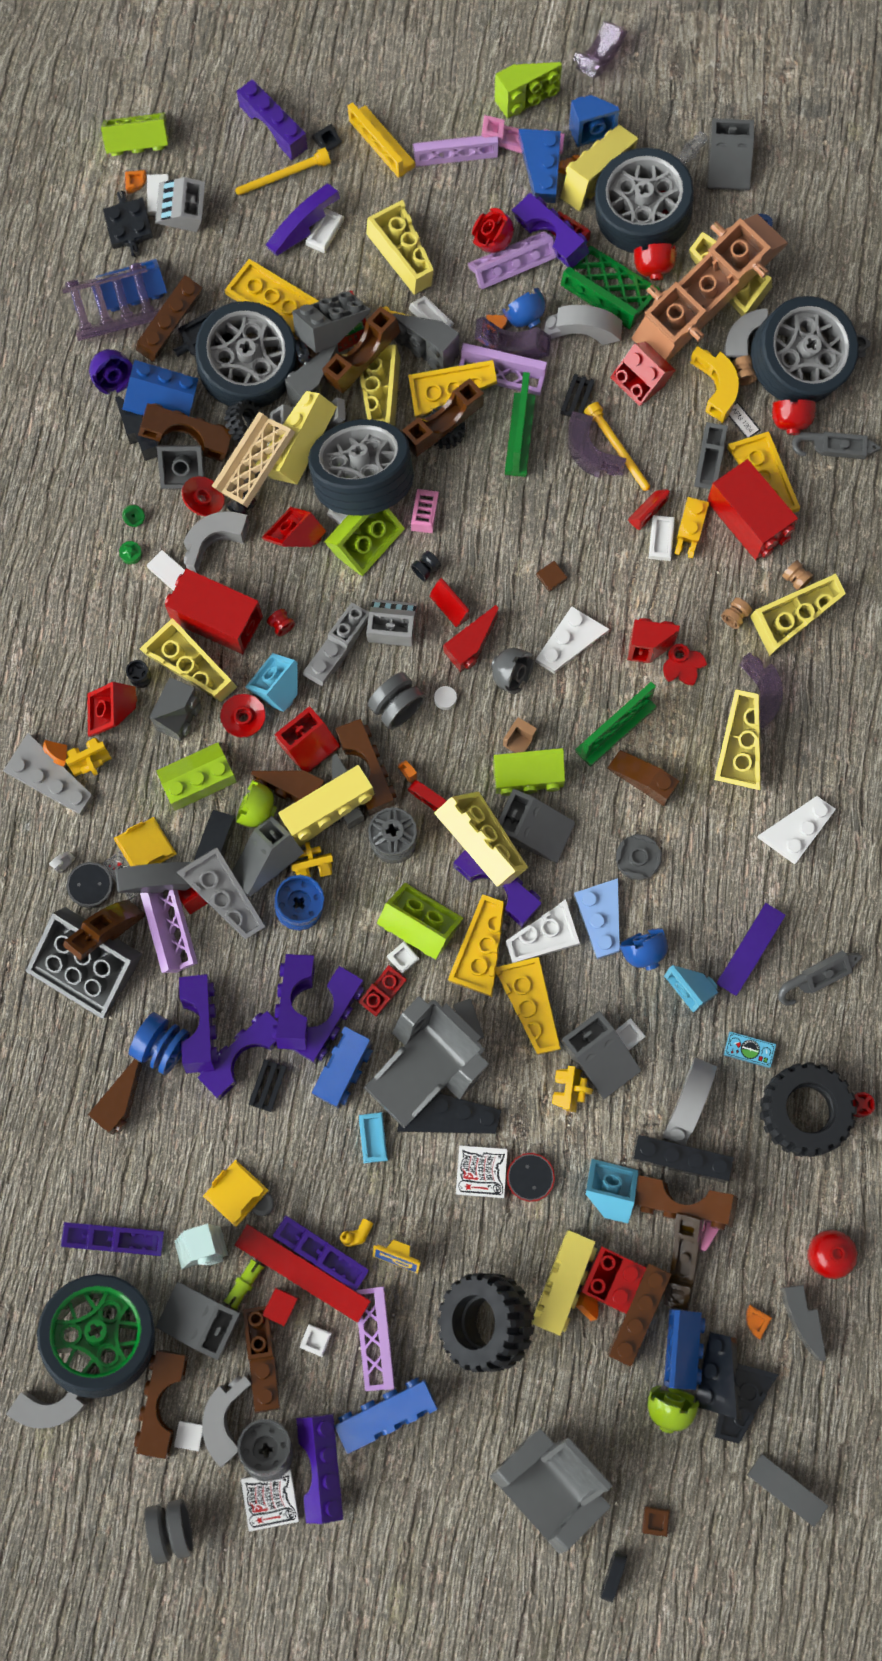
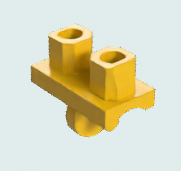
(88, 759)
(323, 862)
(574, 1089)

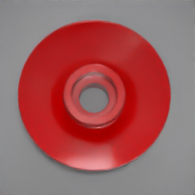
(202, 488)
(238, 706)

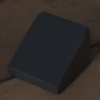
(327, 138)

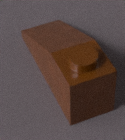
(644, 776)
(117, 1102)

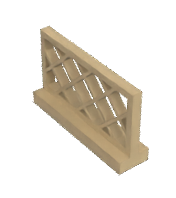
(248, 451)

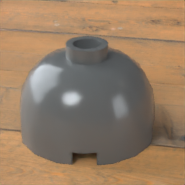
(511, 669)

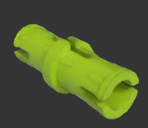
(243, 1284)

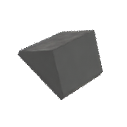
(179, 464)

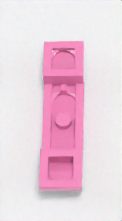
(506, 135)

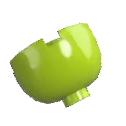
(256, 805)
(671, 1409)

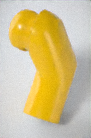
(358, 1236)

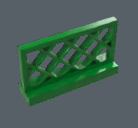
(600, 296)
(520, 430)
(617, 726)

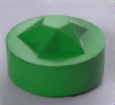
(133, 515)
(130, 552)

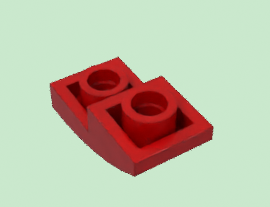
(383, 990)

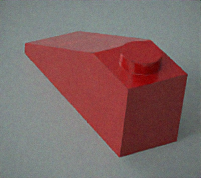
(467, 645)

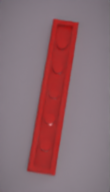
(302, 1273)

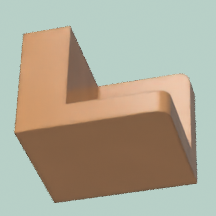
(519, 736)

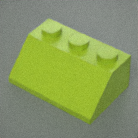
(135, 133)
(364, 539)
(529, 771)
(196, 776)
(419, 920)

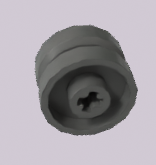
(396, 700)
(169, 1531)

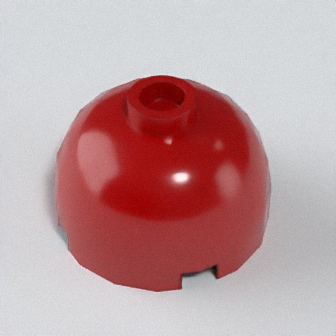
(493, 231)
(656, 260)
(793, 415)
(832, 1254)

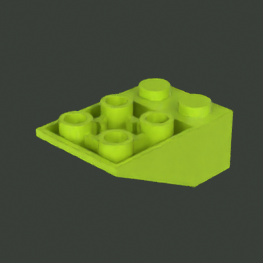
(526, 86)

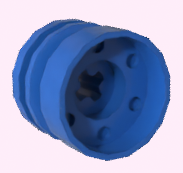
(299, 889)
(155, 1041)

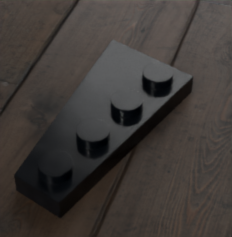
(453, 1115)

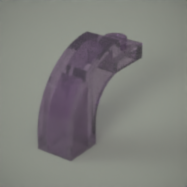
(602, 51)
(529, 343)
(585, 453)
(769, 687)

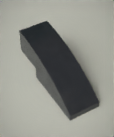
(132, 426)
(216, 833)

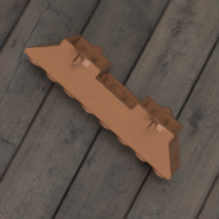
(727, 268)

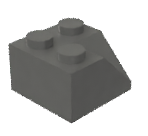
(176, 709)

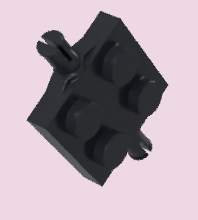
(128, 223)
(189, 335)

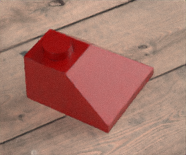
(295, 529)
(109, 706)

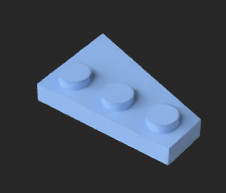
(601, 916)

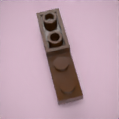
(103, 925)
(262, 1360)

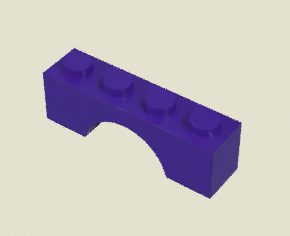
(260, 105)
(535, 216)
(521, 902)
(345, 989)
(292, 1027)
(257, 1035)
(199, 1049)
(318, 1439)

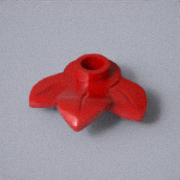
(685, 667)

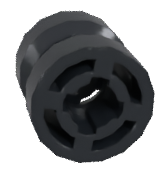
(236, 507)
(426, 566)
(137, 669)

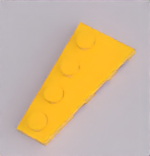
(435, 387)
(765, 458)
(479, 951)
(530, 999)

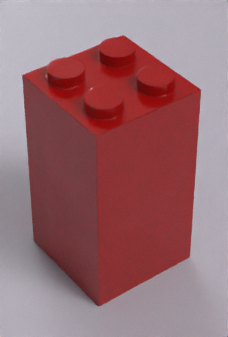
(752, 510)
(214, 611)

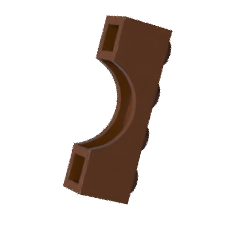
(168, 317)
(378, 334)
(161, 421)
(427, 431)
(355, 741)
(714, 1208)
(639, 1316)
(155, 1436)

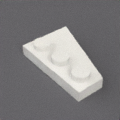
(569, 639)
(797, 830)
(544, 936)

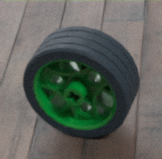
(53, 1328)

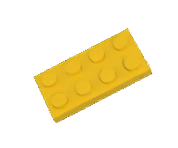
(262, 286)

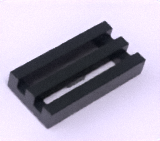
(583, 381)
(274, 1066)

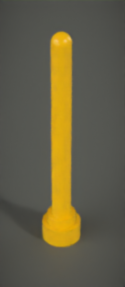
(319, 158)
(596, 411)

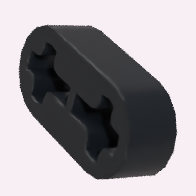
(613, 1576)

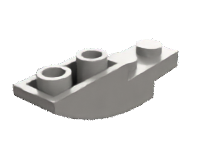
(338, 644)

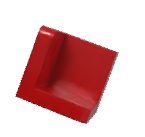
(280, 1307)

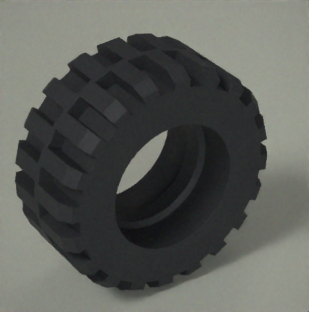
(830, 1087)
(460, 1329)

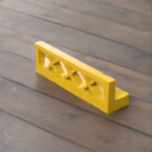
(380, 140)

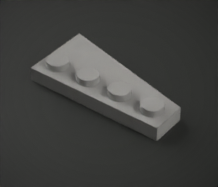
(39, 772)
(220, 889)

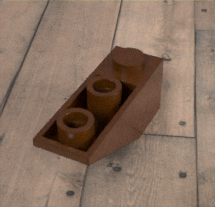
(289, 783)

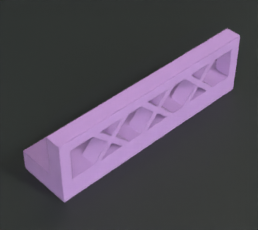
(455, 150)
(513, 259)
(507, 364)
(163, 931)
(384, 1342)

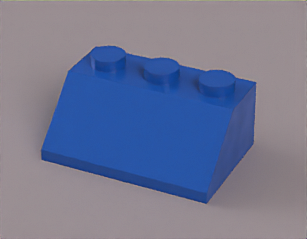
(153, 283)
(159, 386)
(683, 1349)

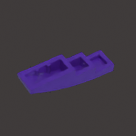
(297, 224)
(750, 949)
(112, 1239)
(320, 1253)

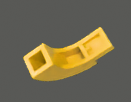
(725, 379)

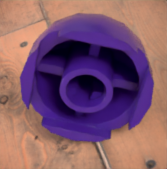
(110, 371)

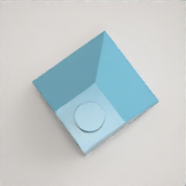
(276, 682)
(691, 986)
(612, 1189)

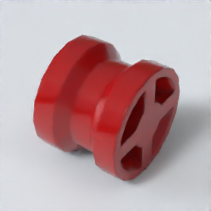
(280, 622)
(866, 1102)

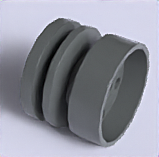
(391, 848)
(252, 1445)

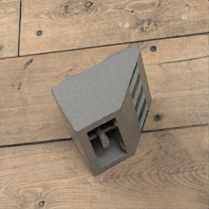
(180, 203)
(391, 622)

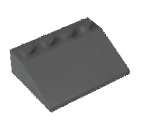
(90, 982)

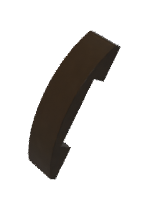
(684, 1261)

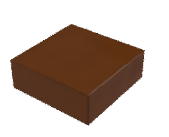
(551, 576)
(655, 1521)

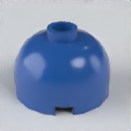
(526, 310)
(645, 949)

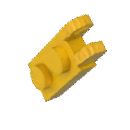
(691, 524)

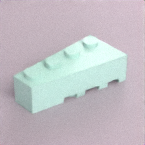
(201, 1246)

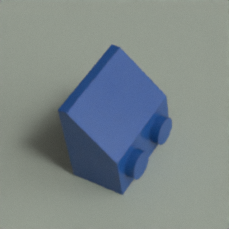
(591, 119)

